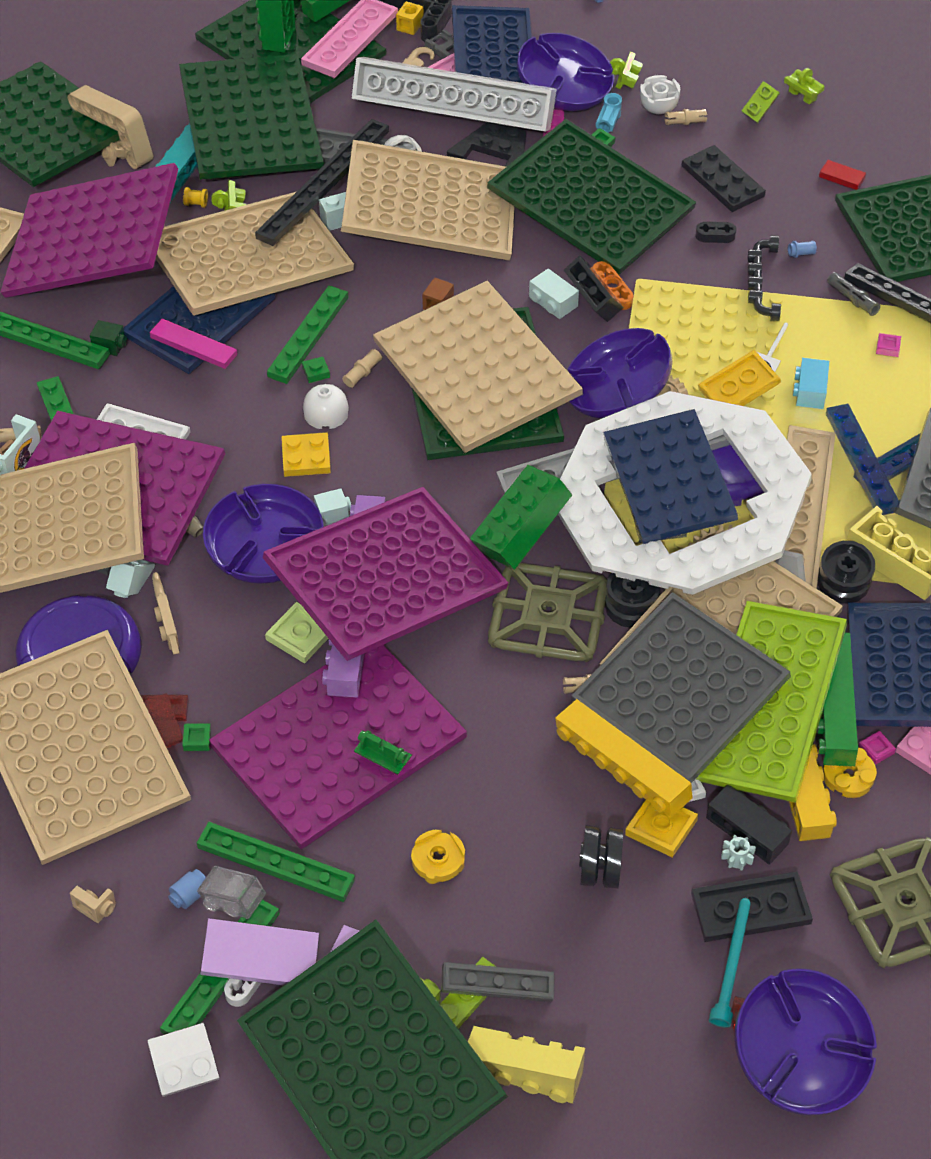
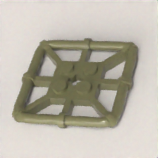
(556, 622)
(888, 896)

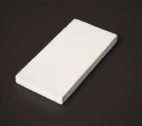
(142, 421)

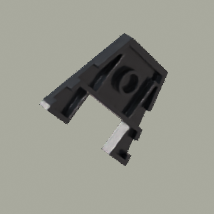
(493, 140)

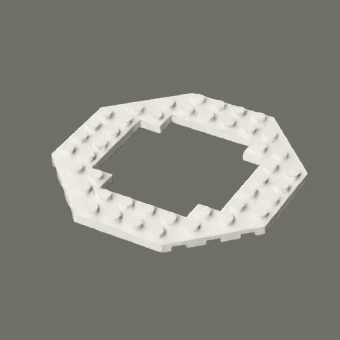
(712, 560)

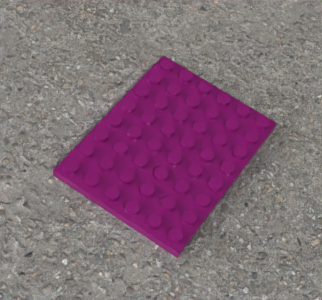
(90, 231)
(171, 473)
(384, 572)
(302, 745)

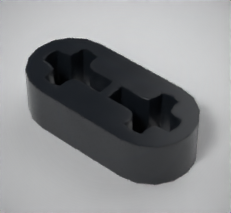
(715, 232)

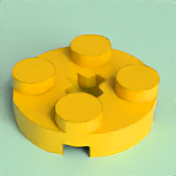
(854, 786)
(438, 870)

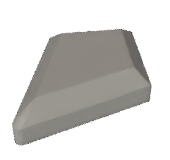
(793, 563)

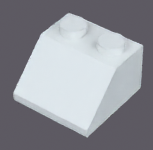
(183, 1059)

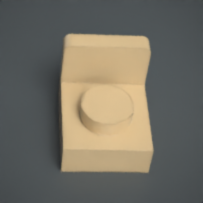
(112, 152)
(91, 905)

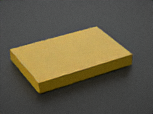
(740, 381)

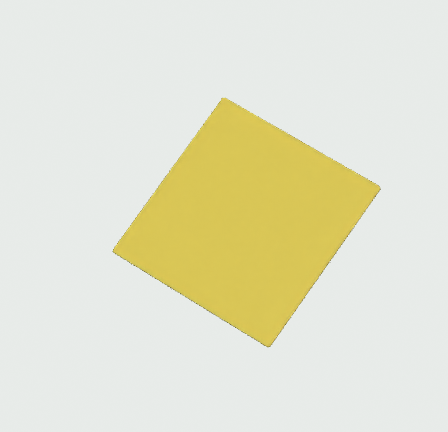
(886, 393)

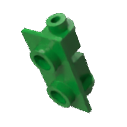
(382, 752)

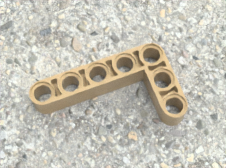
(116, 116)

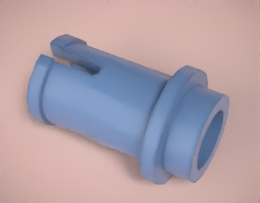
(803, 248)

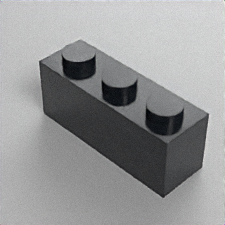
(593, 288)
(743, 818)

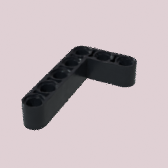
(435, 13)

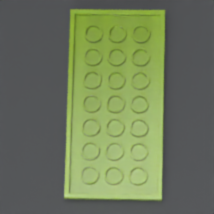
(777, 742)

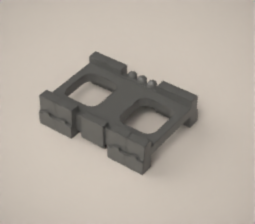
(440, 50)

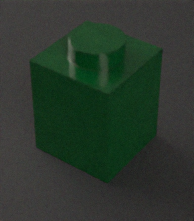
(109, 336)

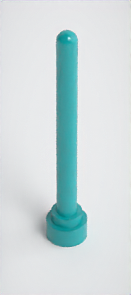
(721, 1013)

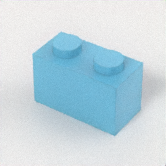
(812, 383)

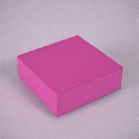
(888, 345)
(877, 747)

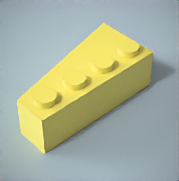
(894, 552)
(529, 1064)

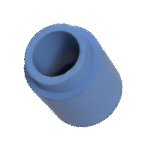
(184, 891)

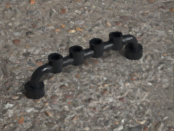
(755, 277)

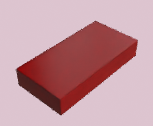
(842, 175)

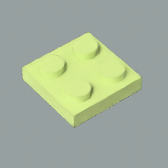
(297, 634)

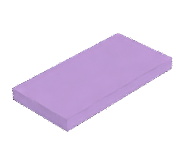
(257, 952)

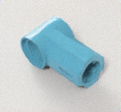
(610, 112)

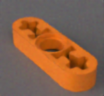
(611, 276)

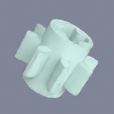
(738, 852)

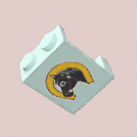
(23, 447)

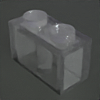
(231, 892)

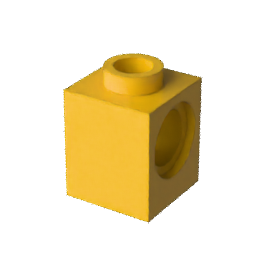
(409, 18)

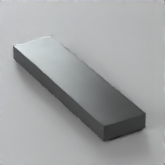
(497, 982)

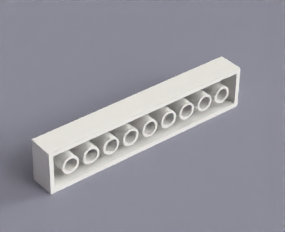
(454, 93)

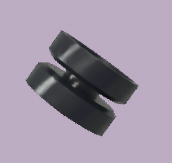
(846, 571)
(628, 599)
(601, 856)

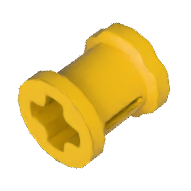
(195, 197)

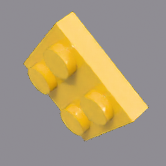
(306, 454)
(660, 830)

